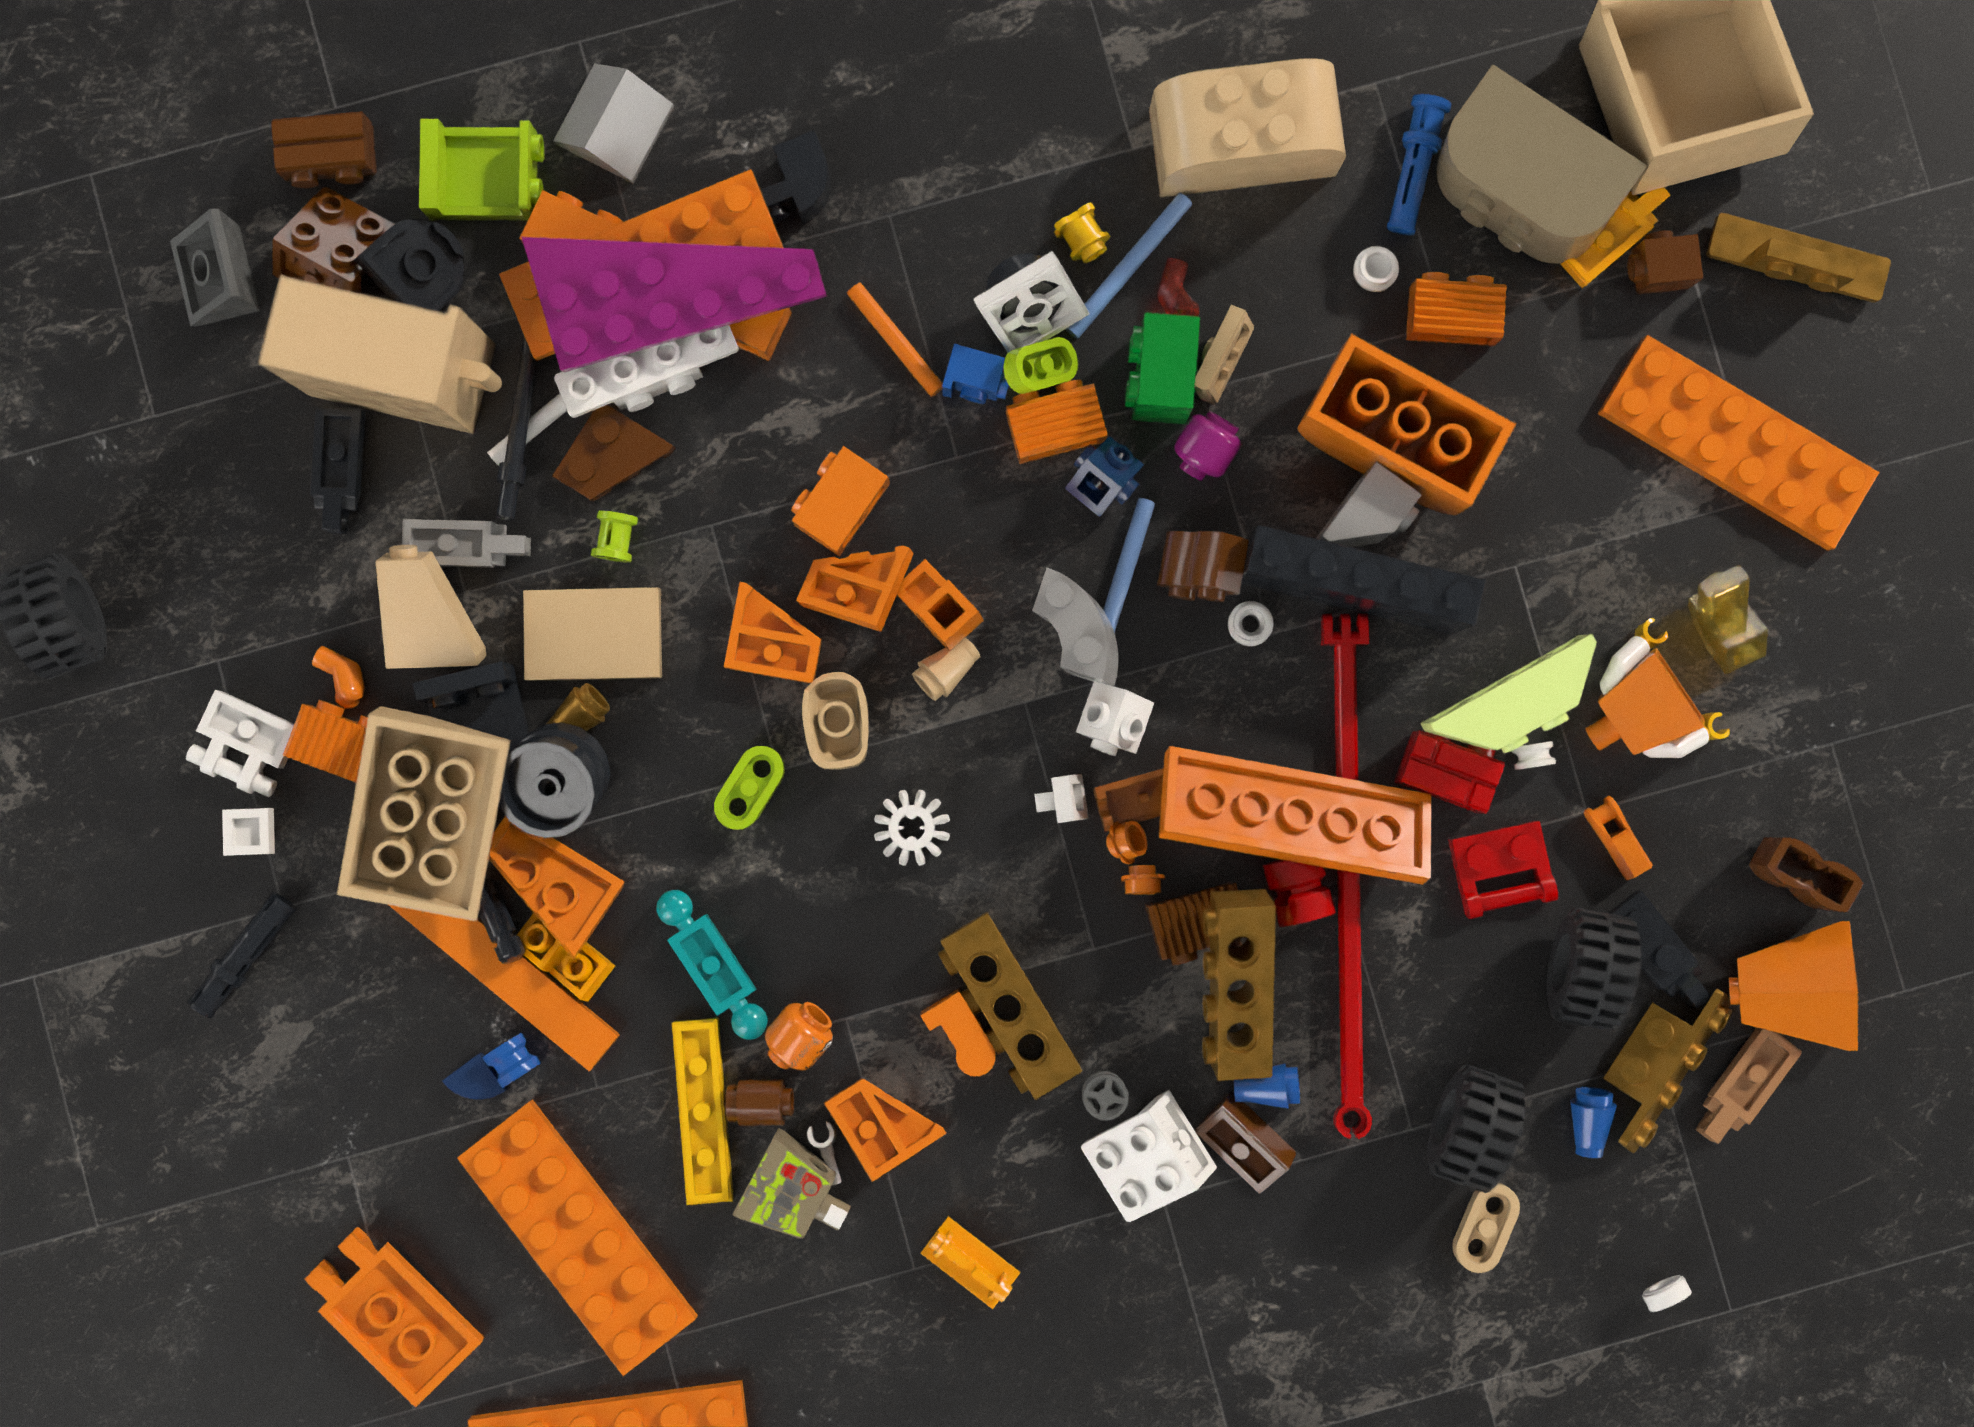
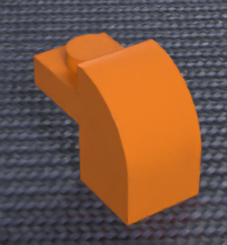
(939, 605)

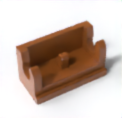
(1130, 799)

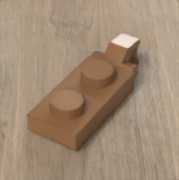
(1747, 1083)

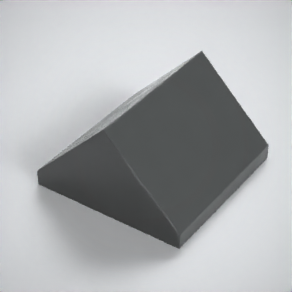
(214, 269)

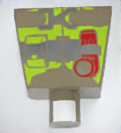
(791, 1190)

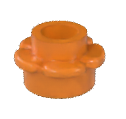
(1126, 841)
(1142, 880)

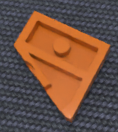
(770, 640)

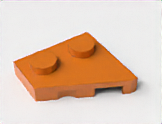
(856, 586)
(880, 1127)

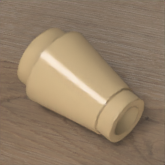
(945, 669)

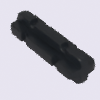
(499, 924)

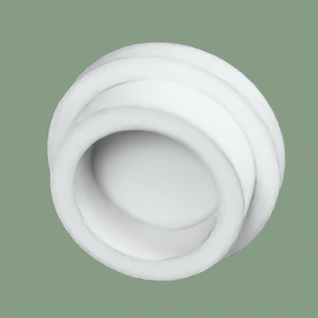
(1376, 269)

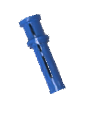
(1420, 145)

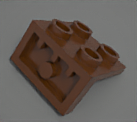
(325, 240)

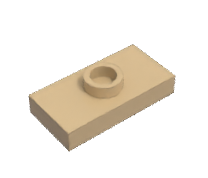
(1222, 354)

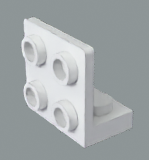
(1150, 1158)

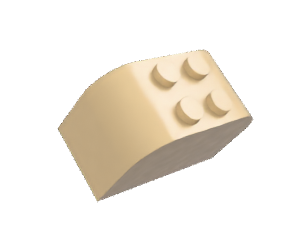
(1247, 126)

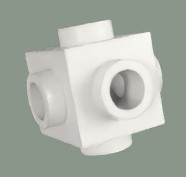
(1114, 719)

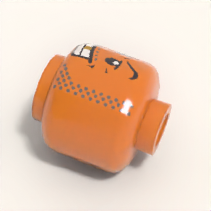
(798, 1036)

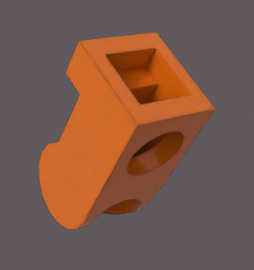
(973, 1048)

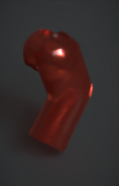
(1172, 294)

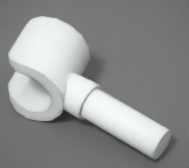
(826, 1149)

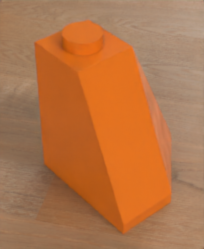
(1802, 988)

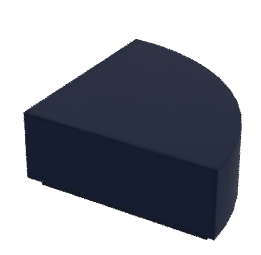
(475, 1080)

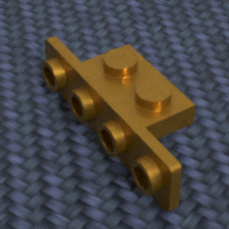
(1798, 258)
(1658, 1060)

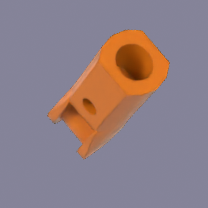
(1621, 844)

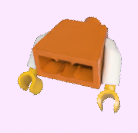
(1649, 704)

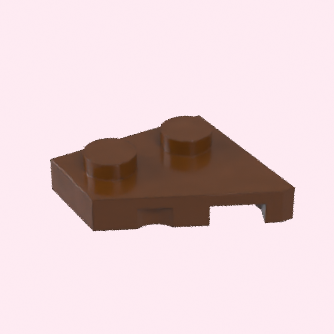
(608, 453)

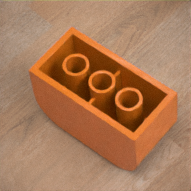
(1408, 423)

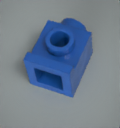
(975, 375)

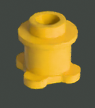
(1082, 234)

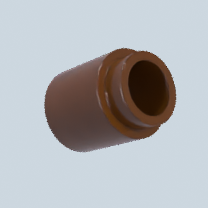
(759, 1102)

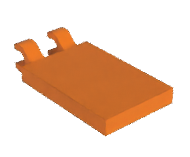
(394, 1317)

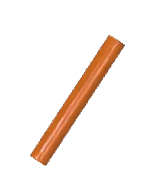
(895, 339)

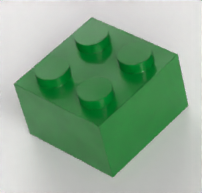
(1165, 368)

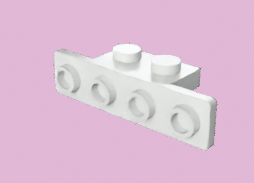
(641, 375)

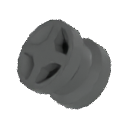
(1104, 1103)

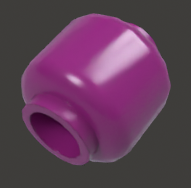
(1207, 446)

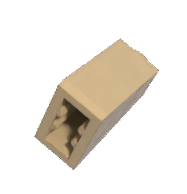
(422, 614)

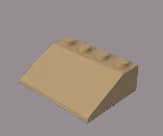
(423, 814)

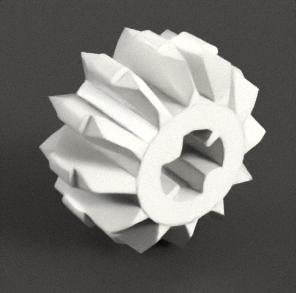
(912, 842)

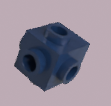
(1104, 476)

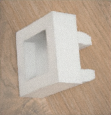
(1067, 799)
(248, 831)

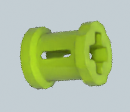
(614, 536)

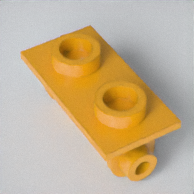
(970, 1263)

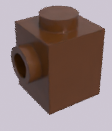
(1665, 263)

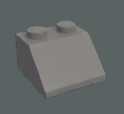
(1372, 510)

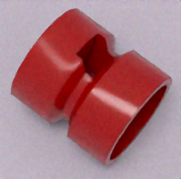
(1298, 891)

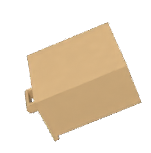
(1694, 84)
(380, 354)

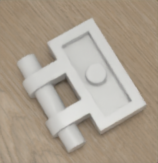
(244, 728)

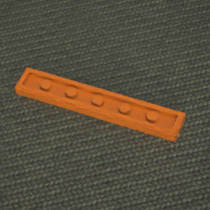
(520, 985)

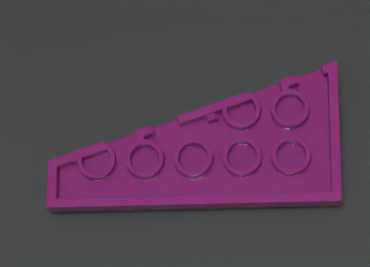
(636, 295)

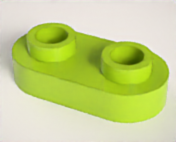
(1040, 365)
(746, 785)

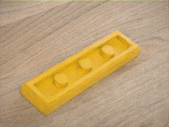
(702, 1111)

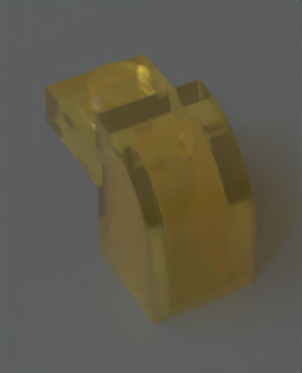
(1726, 621)

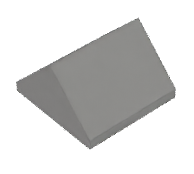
(614, 121)

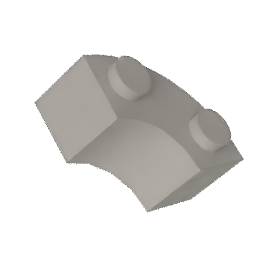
(1082, 627)

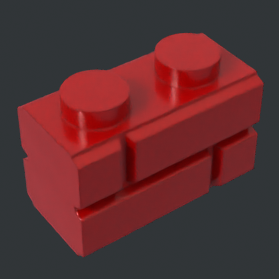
(1450, 771)

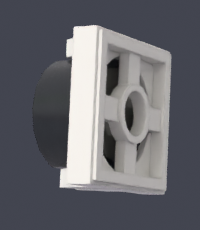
(1029, 300)

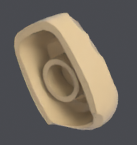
(836, 721)

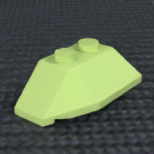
(1520, 701)

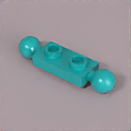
(711, 964)

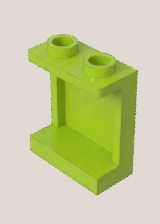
(479, 171)

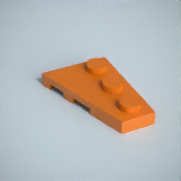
(555, 883)

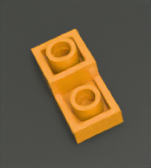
(580, 975)

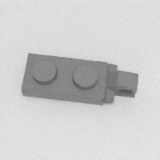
(465, 542)

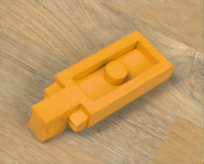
(1623, 230)

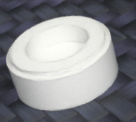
(1666, 1293)

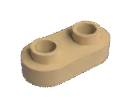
(1489, 1227)

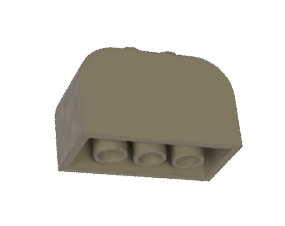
(1532, 171)

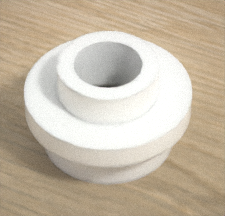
(1260, 613)

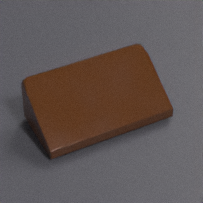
(1246, 1143)

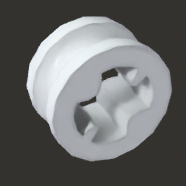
(1534, 755)

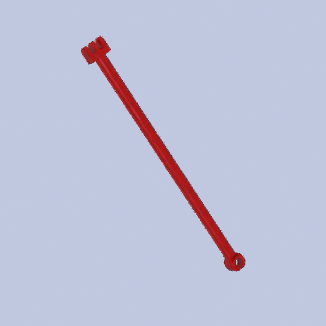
(1348, 882)

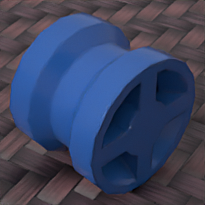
(511, 1060)

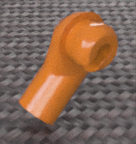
(346, 676)

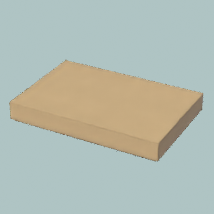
(592, 634)

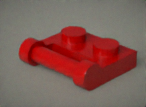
(1499, 854)

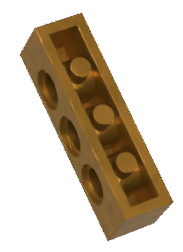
(1249, 1050)
(1056, 1061)

